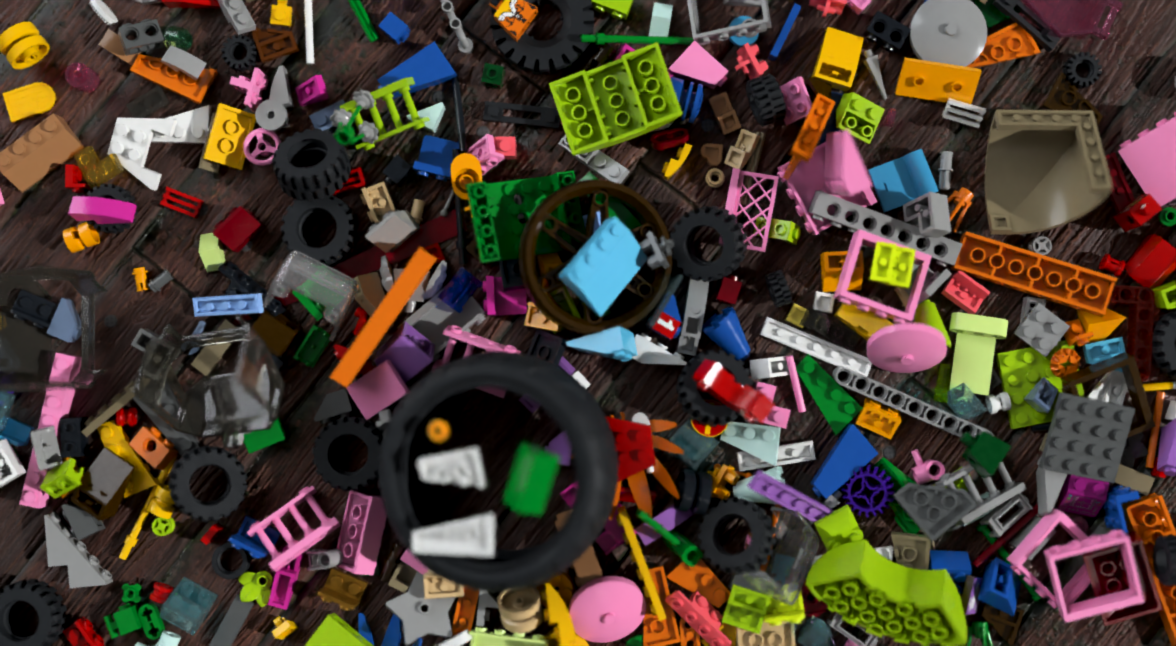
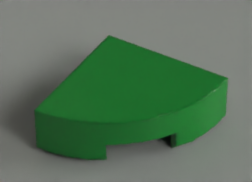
(635, 640)

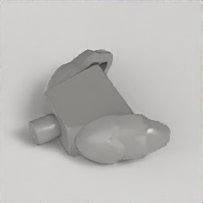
(425, 291)

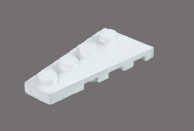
(461, 537)

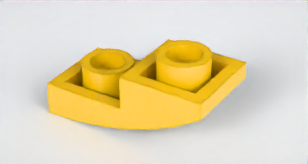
(673, 166)

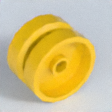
(23, 45)

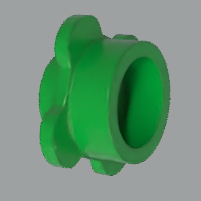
(135, 588)

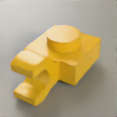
(281, 14)

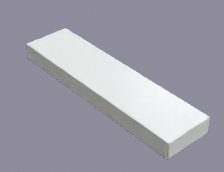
(786, 455)

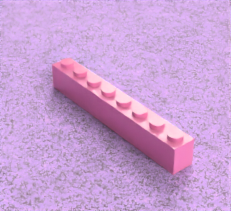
(55, 407)

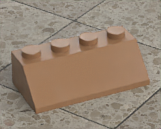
(39, 152)

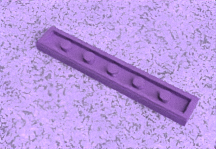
(788, 497)

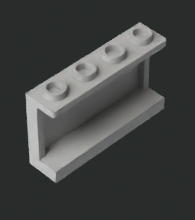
(436, 316)

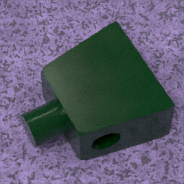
(984, 452)

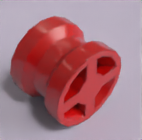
(126, 417)
(161, 592)

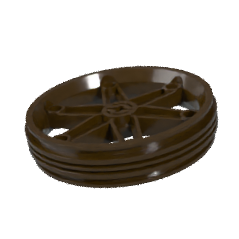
(535, 224)

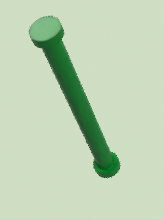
(1004, 554)

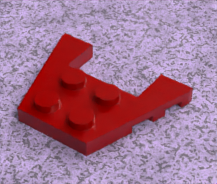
(633, 446)

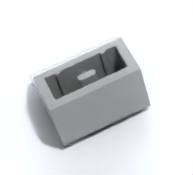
(393, 230)

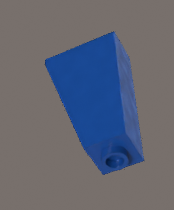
(426, 67)
(846, 456)

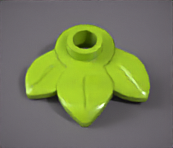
(254, 589)

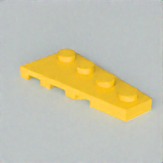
(117, 441)

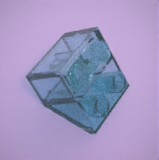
(695, 446)
(188, 605)

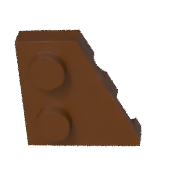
(273, 43)

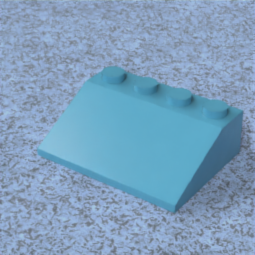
(604, 265)

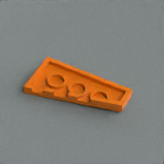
(177, 82)

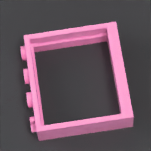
(865, 305)
(1077, 583)
(1103, 603)

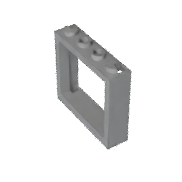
(724, 33)

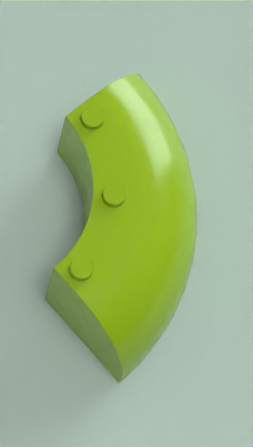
(889, 596)

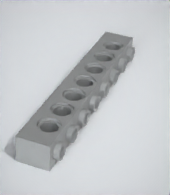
(948, 248)

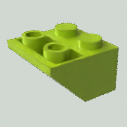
(858, 116)

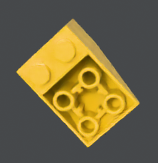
(838, 59)

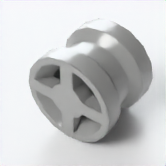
(1044, 245)

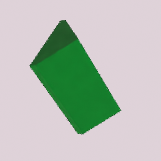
(531, 479)

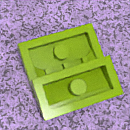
(746, 609)

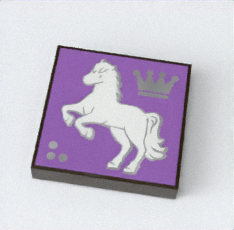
(970, 594)

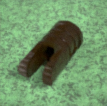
(601, 55)

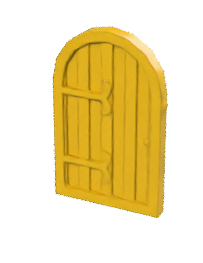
(29, 100)

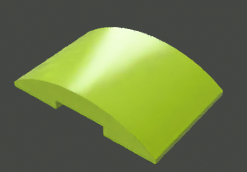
(616, 100)

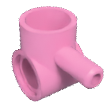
(921, 471)

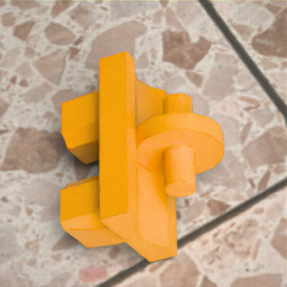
(719, 480)

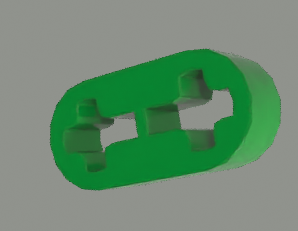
(147, 622)

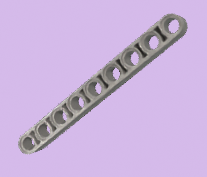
(904, 402)

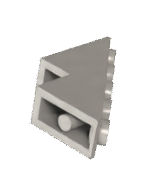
(67, 550)

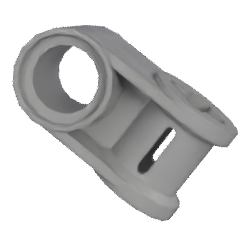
(324, 558)

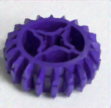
(872, 507)

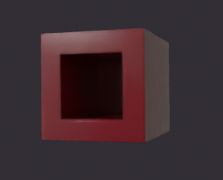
(728, 290)

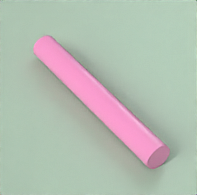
(795, 383)

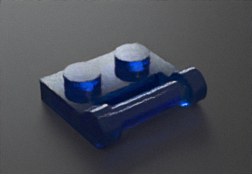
(460, 289)

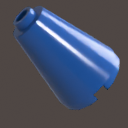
(727, 333)

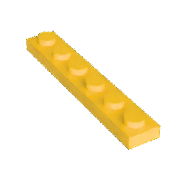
(636, 555)

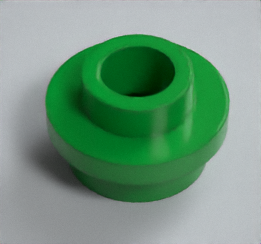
(1163, 216)

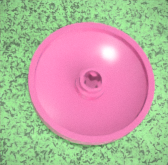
(906, 348)
(607, 609)

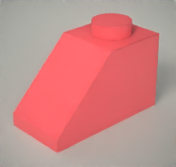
(506, 146)

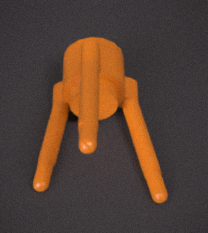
(962, 200)

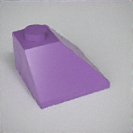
(560, 447)

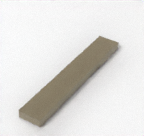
(1126, 476)

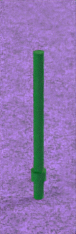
(601, 39)

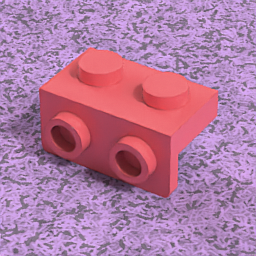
(965, 292)

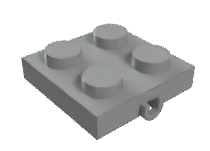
(1041, 329)

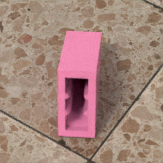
(699, 67)

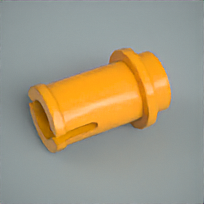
(141, 278)

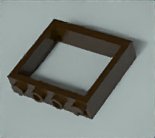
(1133, 381)

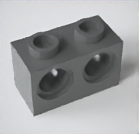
(143, 41)

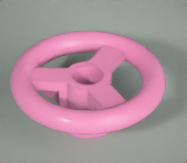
(268, 150)

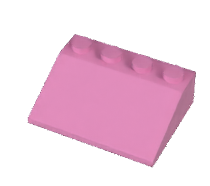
(843, 165)

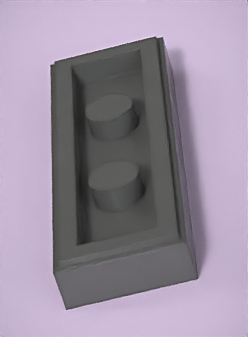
(232, 622)

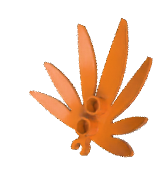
(638, 482)

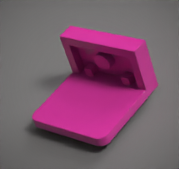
(501, 302)

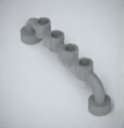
(465, 44)

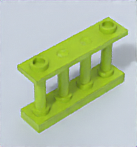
(386, 94)

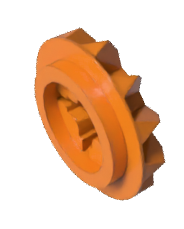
(1062, 356)

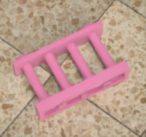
(455, 332)
(295, 548)

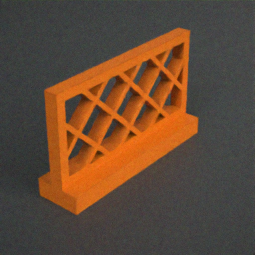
(810, 132)

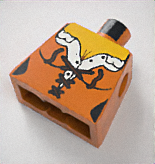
(514, 16)

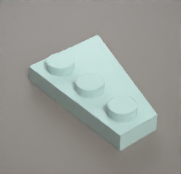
(754, 439)

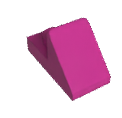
(312, 91)

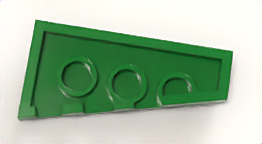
(832, 400)

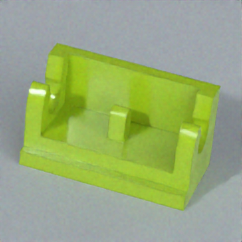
(62, 479)

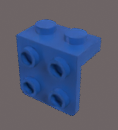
(435, 158)
(1114, 514)
(254, 545)

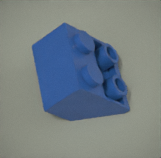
(955, 562)
(1000, 586)

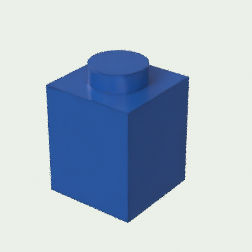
(394, 28)

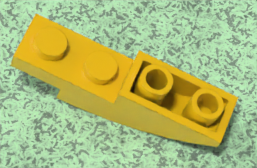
(557, 614)

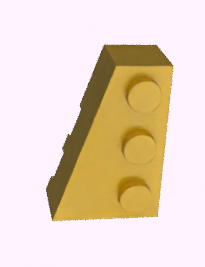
(861, 322)

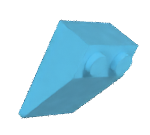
(610, 343)

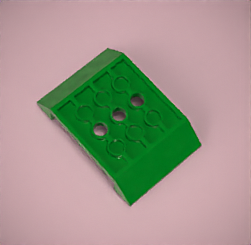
(497, 215)

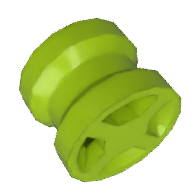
(158, 526)

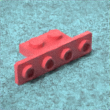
(699, 616)

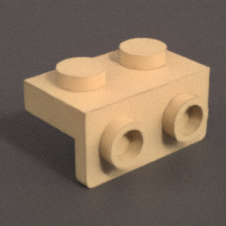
(378, 201)
(437, 587)

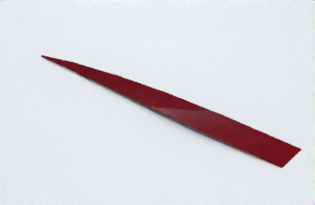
(370, 260)

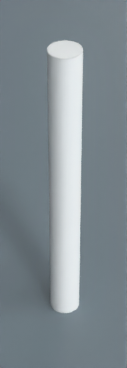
(309, 32)

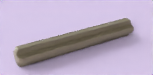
(752, 167)

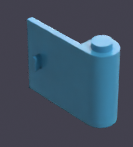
(904, 180)

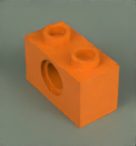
(143, 445)

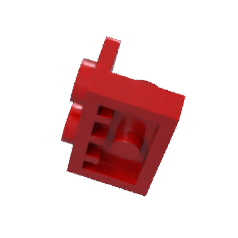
(82, 634)

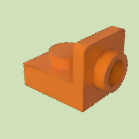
(1077, 334)

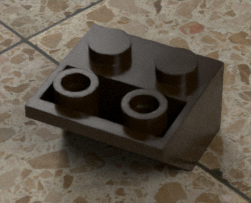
(277, 332)

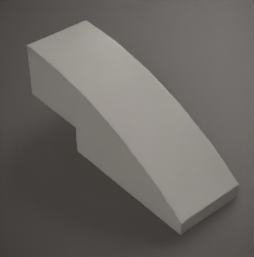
(281, 90)

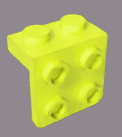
(780, 612)

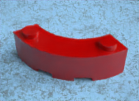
(744, 400)

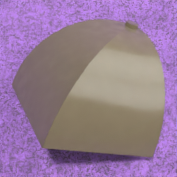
(1043, 169)

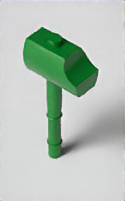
(674, 540)

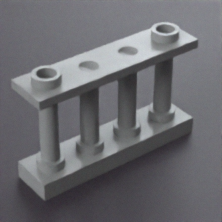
(995, 497)

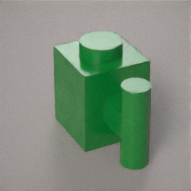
(125, 620)

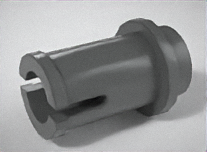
(160, 281)

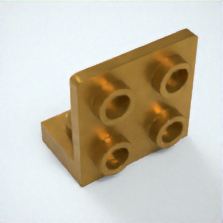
(343, 589)

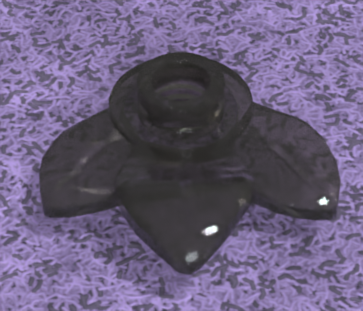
(1133, 449)

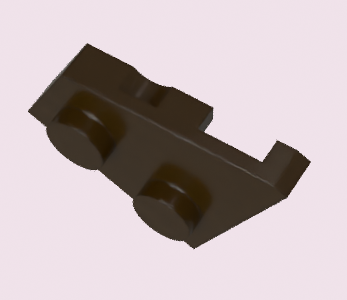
(1003, 623)

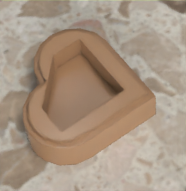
(712, 153)

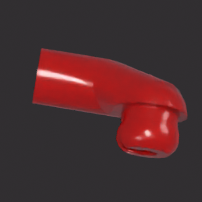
(363, 317)

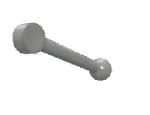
(443, 212)

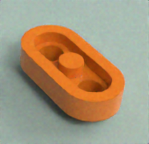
(687, 634)

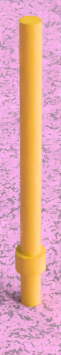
(132, 539)

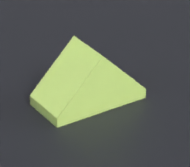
(211, 252)

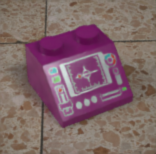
(1082, 495)

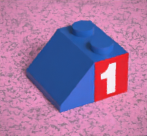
(669, 321)

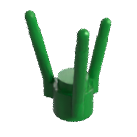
(980, 630)

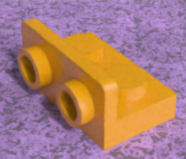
(879, 418)

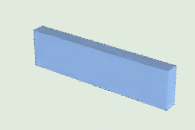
(228, 304)

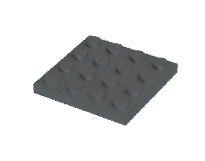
(1086, 437)

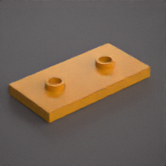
(937, 81)

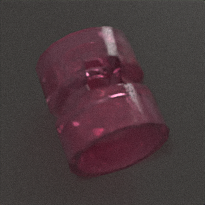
(82, 77)

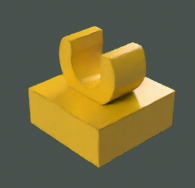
(284, 628)

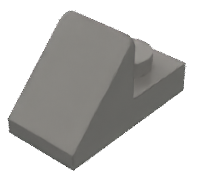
(486, 599)

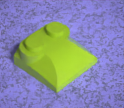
(838, 528)

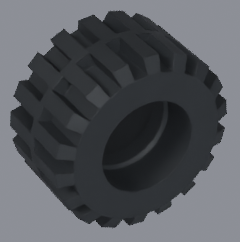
(766, 99)
(112, 191)
(1165, 559)

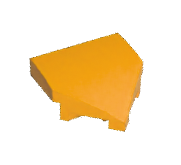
(536, 319)

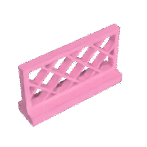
(733, 203)

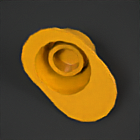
(465, 170)

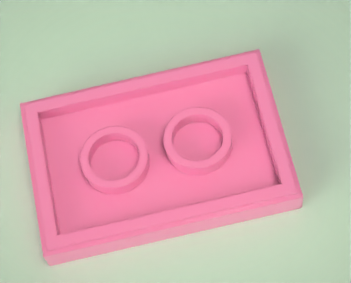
(377, 389)

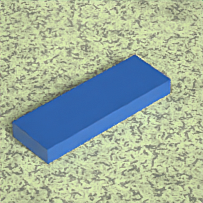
(784, 32)

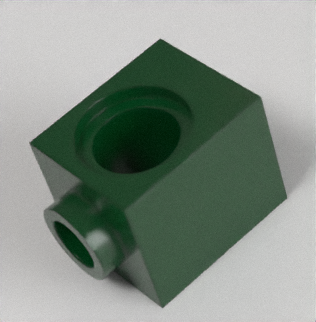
(493, 76)

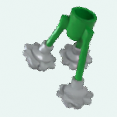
(344, 120)

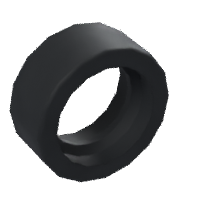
(219, 570)

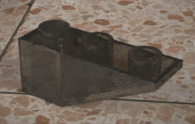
(830, 329)

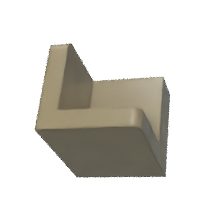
(402, 577)

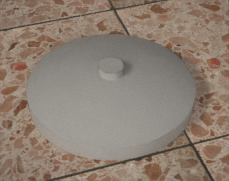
(948, 32)

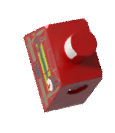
(1139, 210)

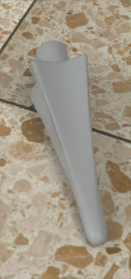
(872, 64)
(830, 502)

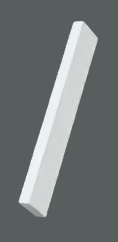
(815, 346)

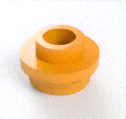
(443, 427)

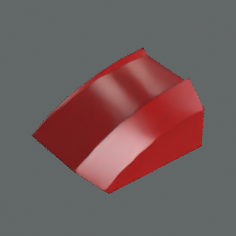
(1152, 262)

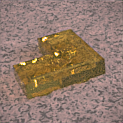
(96, 170)

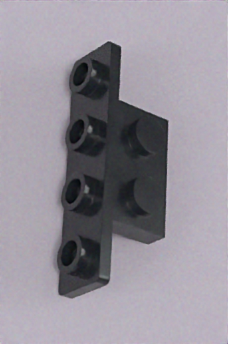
(244, 284)

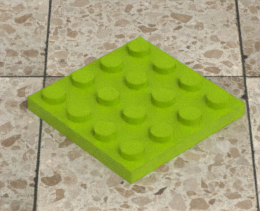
(1020, 373)

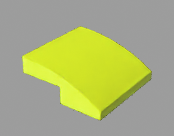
(892, 265)

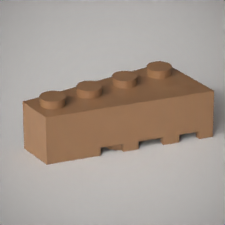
(587, 564)

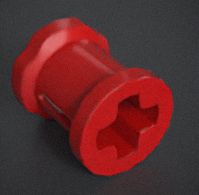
(1112, 265)

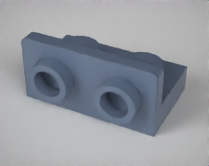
(321, 119)

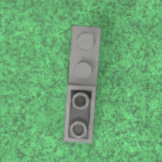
(237, 15)
(599, 163)
(692, 317)

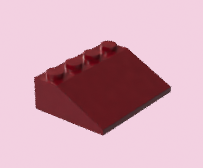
(1109, 576)

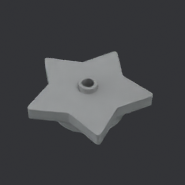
(414, 620)

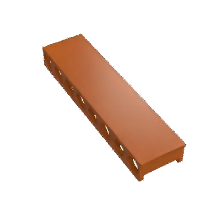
(1034, 274)
(383, 317)
(1149, 522)

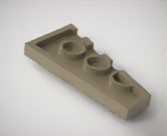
(106, 412)

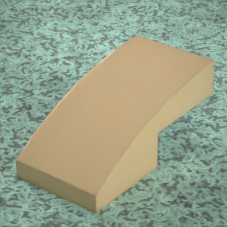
(743, 149)

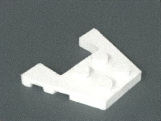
(132, 142)

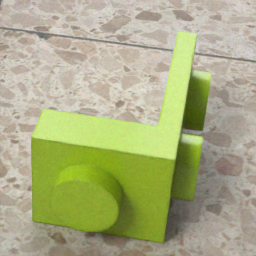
(780, 229)

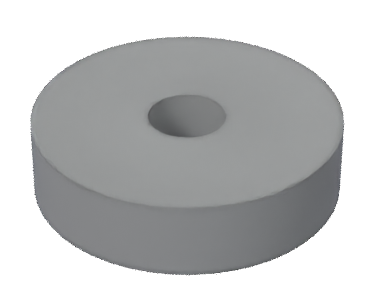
(267, 107)

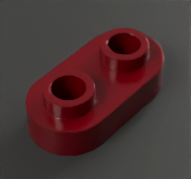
(669, 138)

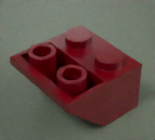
(238, 228)

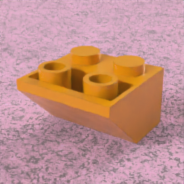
(831, 270)

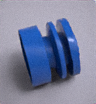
(689, 100)

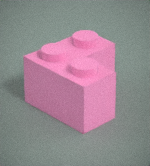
(778, 415)

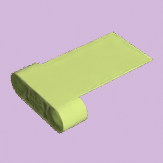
(975, 349)

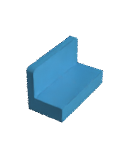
(16, 432)

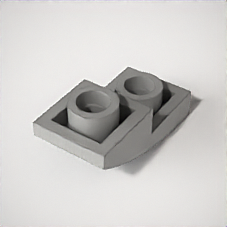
(183, 61)

